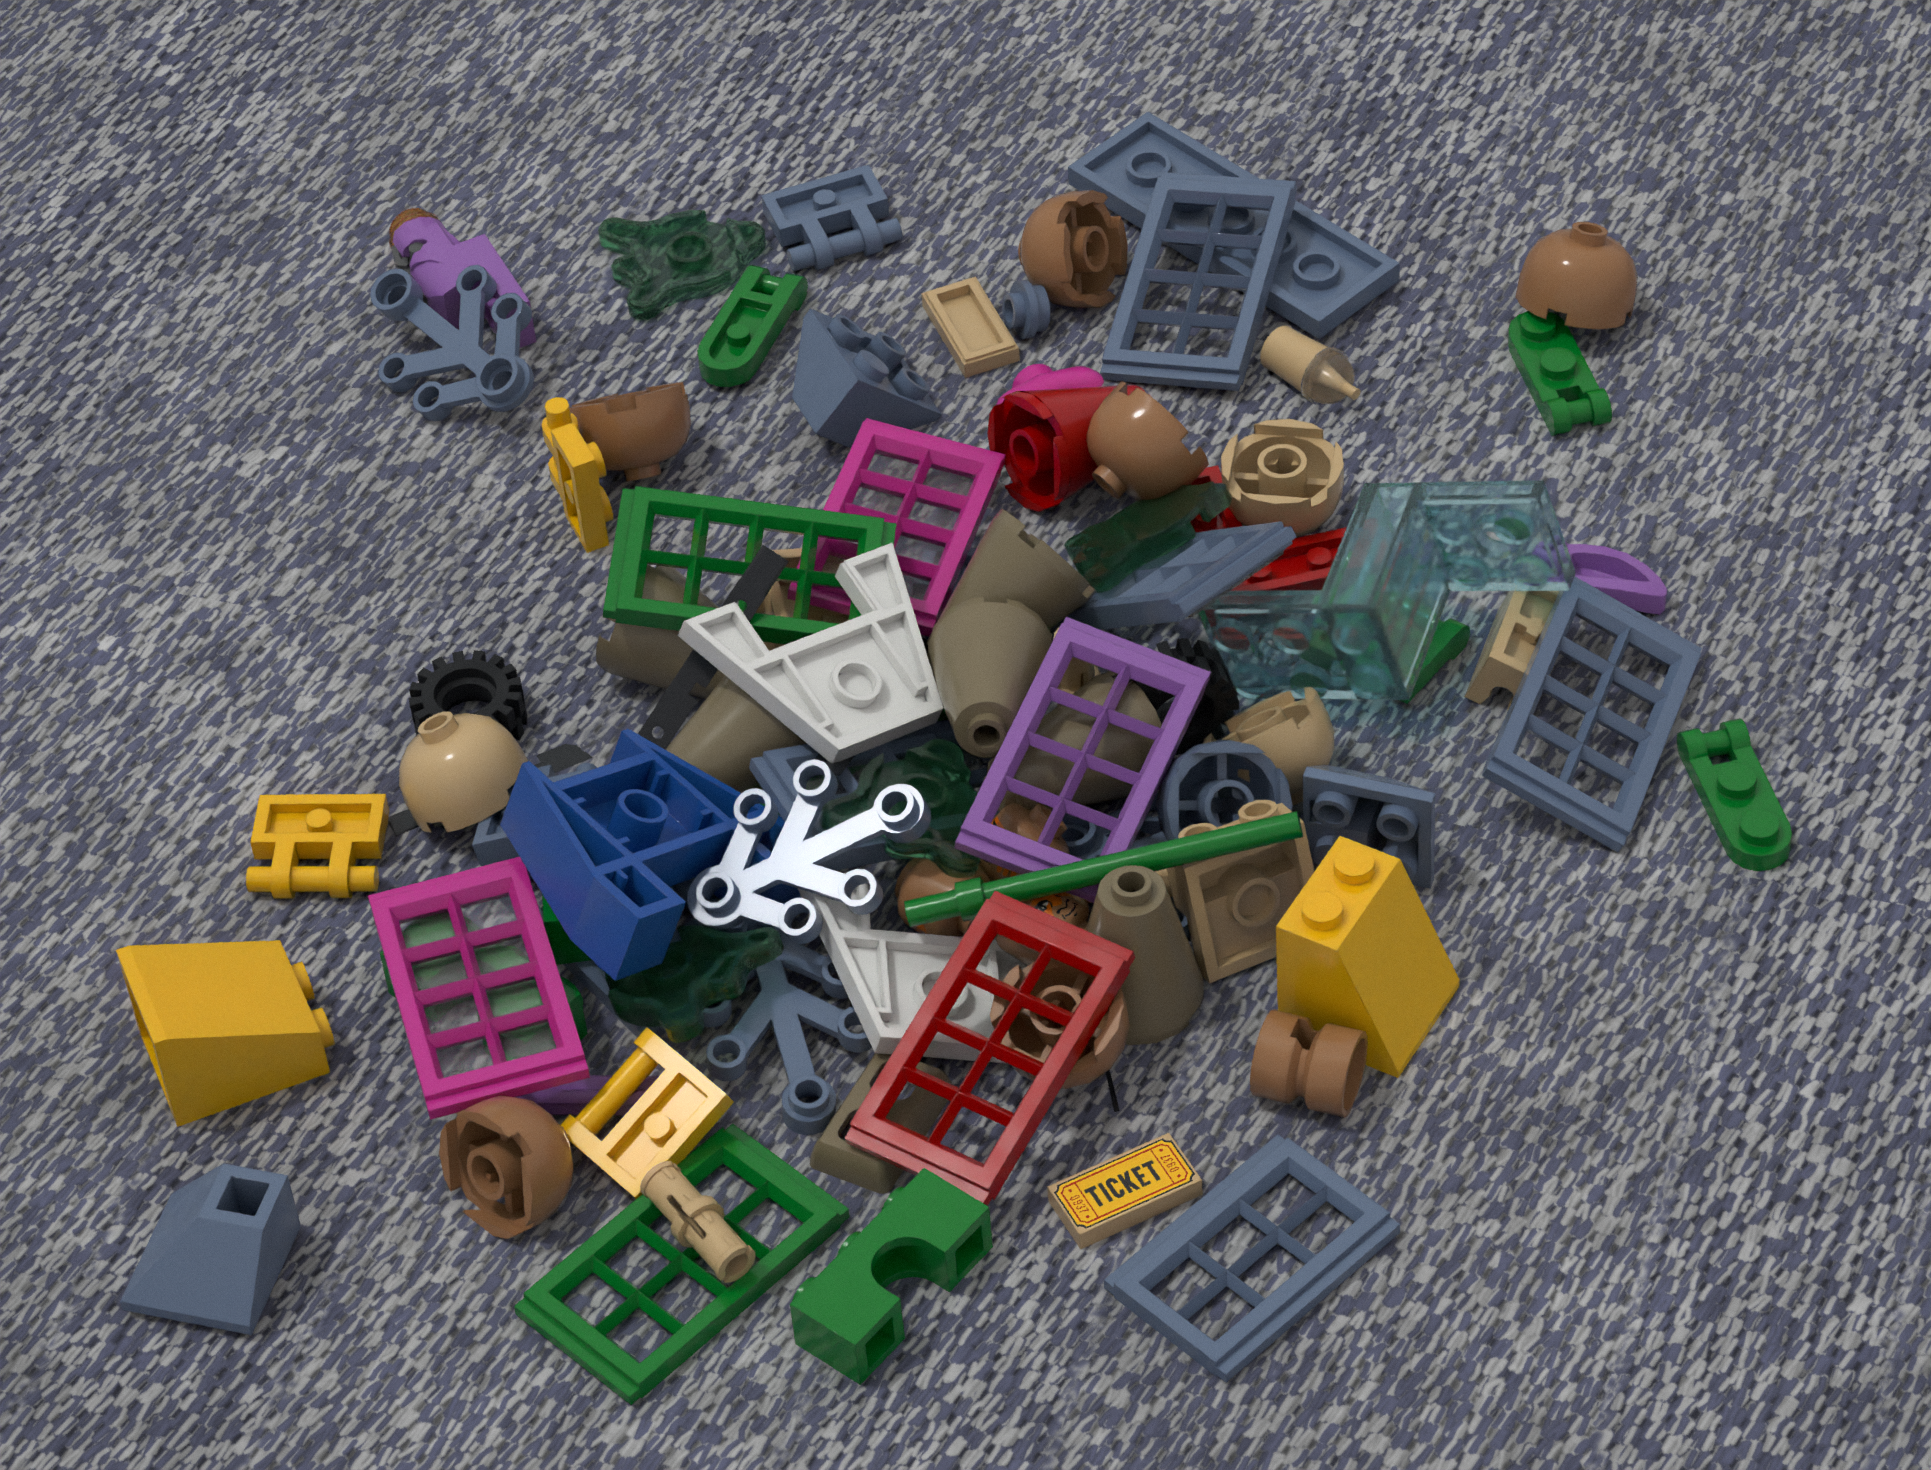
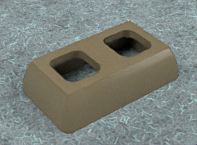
(855, 1166)

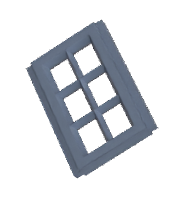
(1290, 1301)

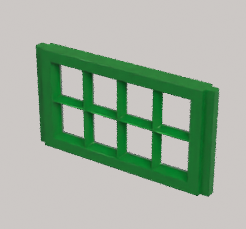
(632, 555)
(607, 1360)

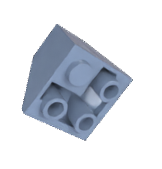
(854, 377)
(1373, 813)
(217, 1250)

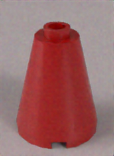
(1046, 442)

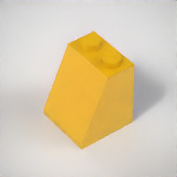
(1364, 954)
(224, 1022)

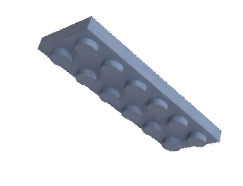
(1321, 267)

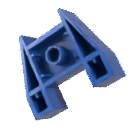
(618, 840)

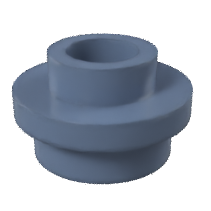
(1026, 309)

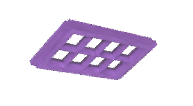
(1127, 660)

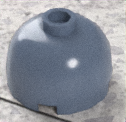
(1207, 788)

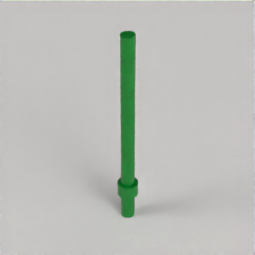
(972, 893)

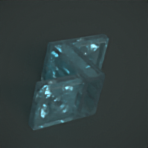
(1389, 589)

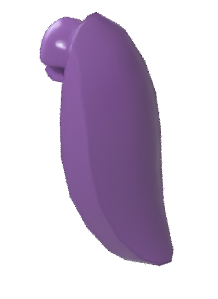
(1619, 577)

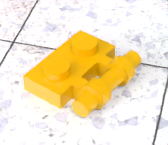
(576, 475)
(317, 828)

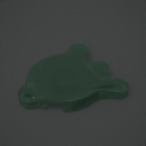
(678, 257)
(1143, 533)
(942, 780)
(694, 974)

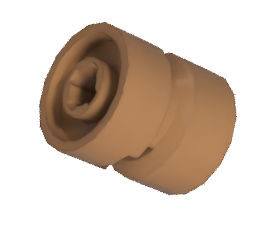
(1308, 1063)

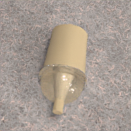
(1312, 368)

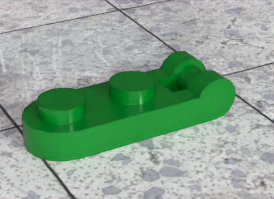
(748, 325)
(1556, 373)
(1737, 795)

